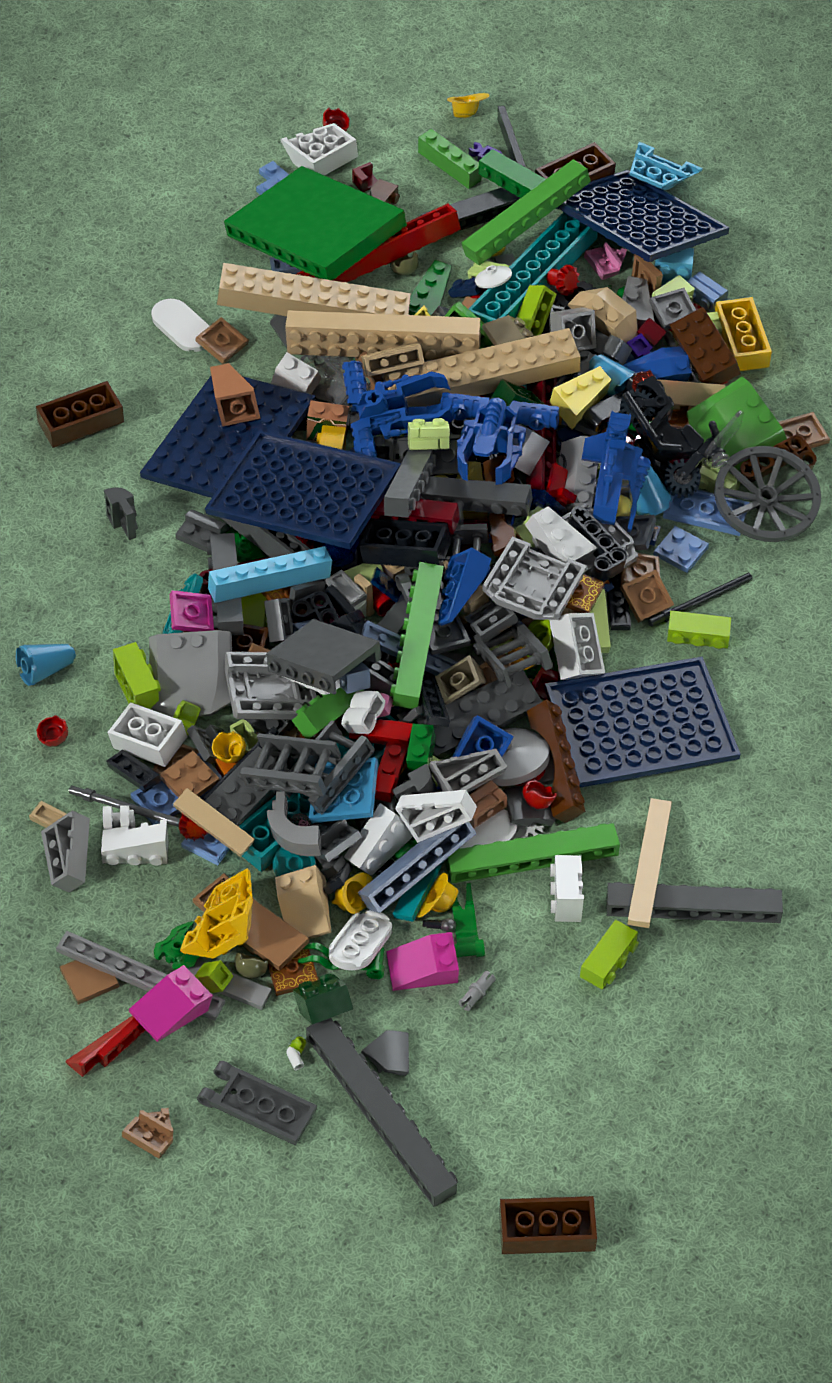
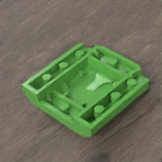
(758, 423)

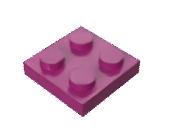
(191, 611)

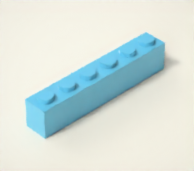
(269, 574)

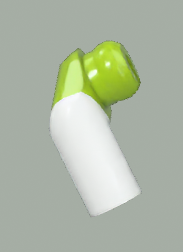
(295, 1050)

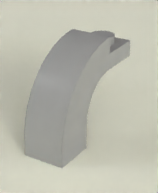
(293, 838)

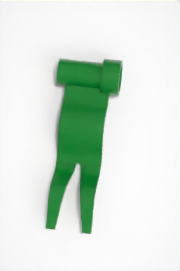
(466, 929)
(375, 967)

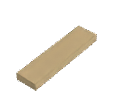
(213, 822)

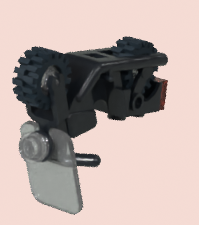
(672, 443)

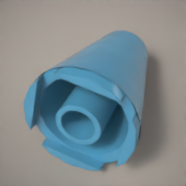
(617, 372)
(653, 496)
(43, 660)

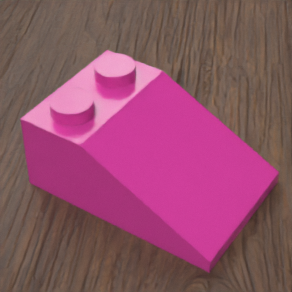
(424, 962)
(171, 1003)

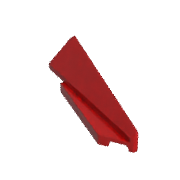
(106, 1047)

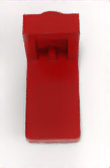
(557, 484)

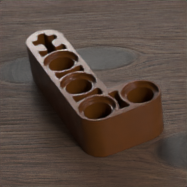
(804, 453)

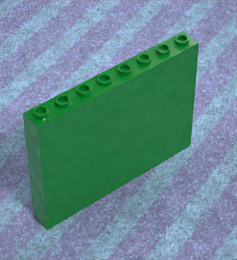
(315, 223)

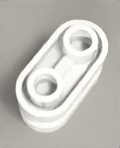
(118, 819)

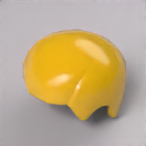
(229, 747)

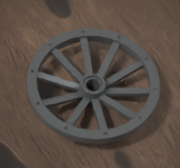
(769, 492)

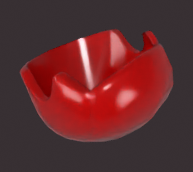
(337, 117)
(52, 731)
(538, 795)

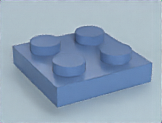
(681, 549)

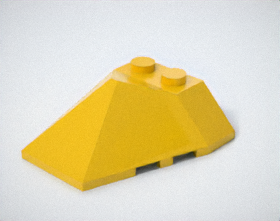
(224, 920)

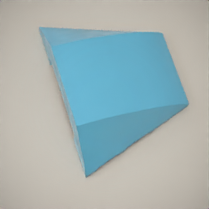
(658, 170)

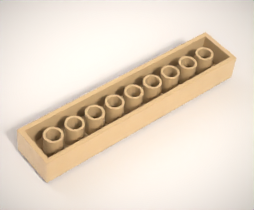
(279, 292)
(360, 332)
(482, 369)

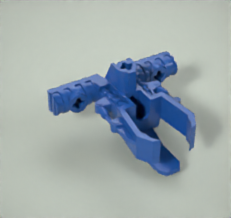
(388, 410)
(495, 428)
(620, 467)

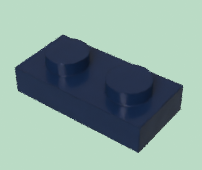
(464, 288)

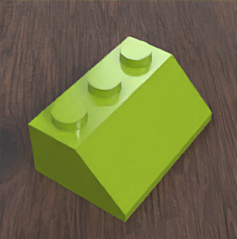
(135, 676)

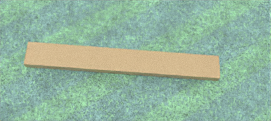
(649, 863)

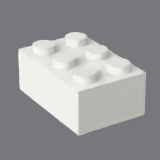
(577, 646)
(147, 734)

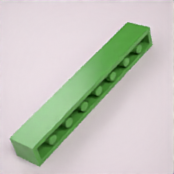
(526, 212)
(418, 635)
(531, 852)

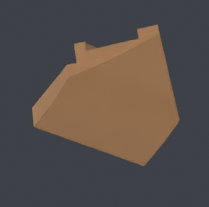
(150, 1132)

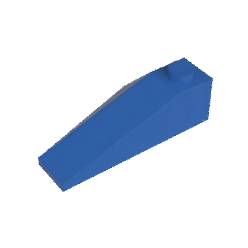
(664, 363)
(480, 737)

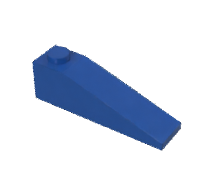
(463, 576)

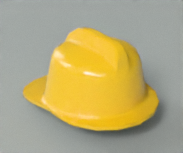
(466, 105)
(347, 896)
(440, 896)

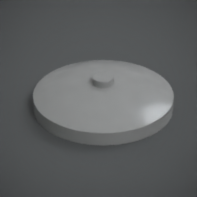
(524, 757)

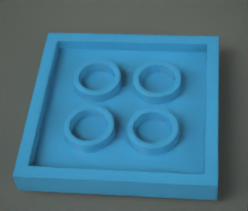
(355, 799)

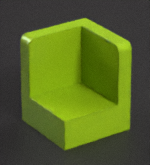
(187, 713)
(214, 976)

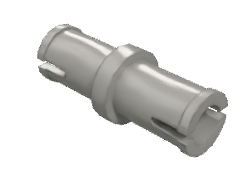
(477, 990)

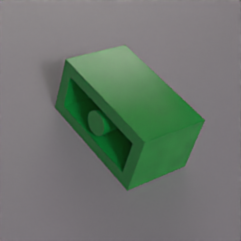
(420, 746)

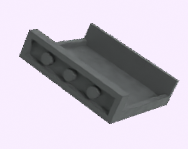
(321, 655)

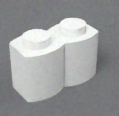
(363, 712)

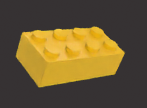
(744, 333)

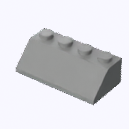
(581, 473)

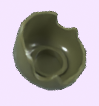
(405, 265)
(250, 966)

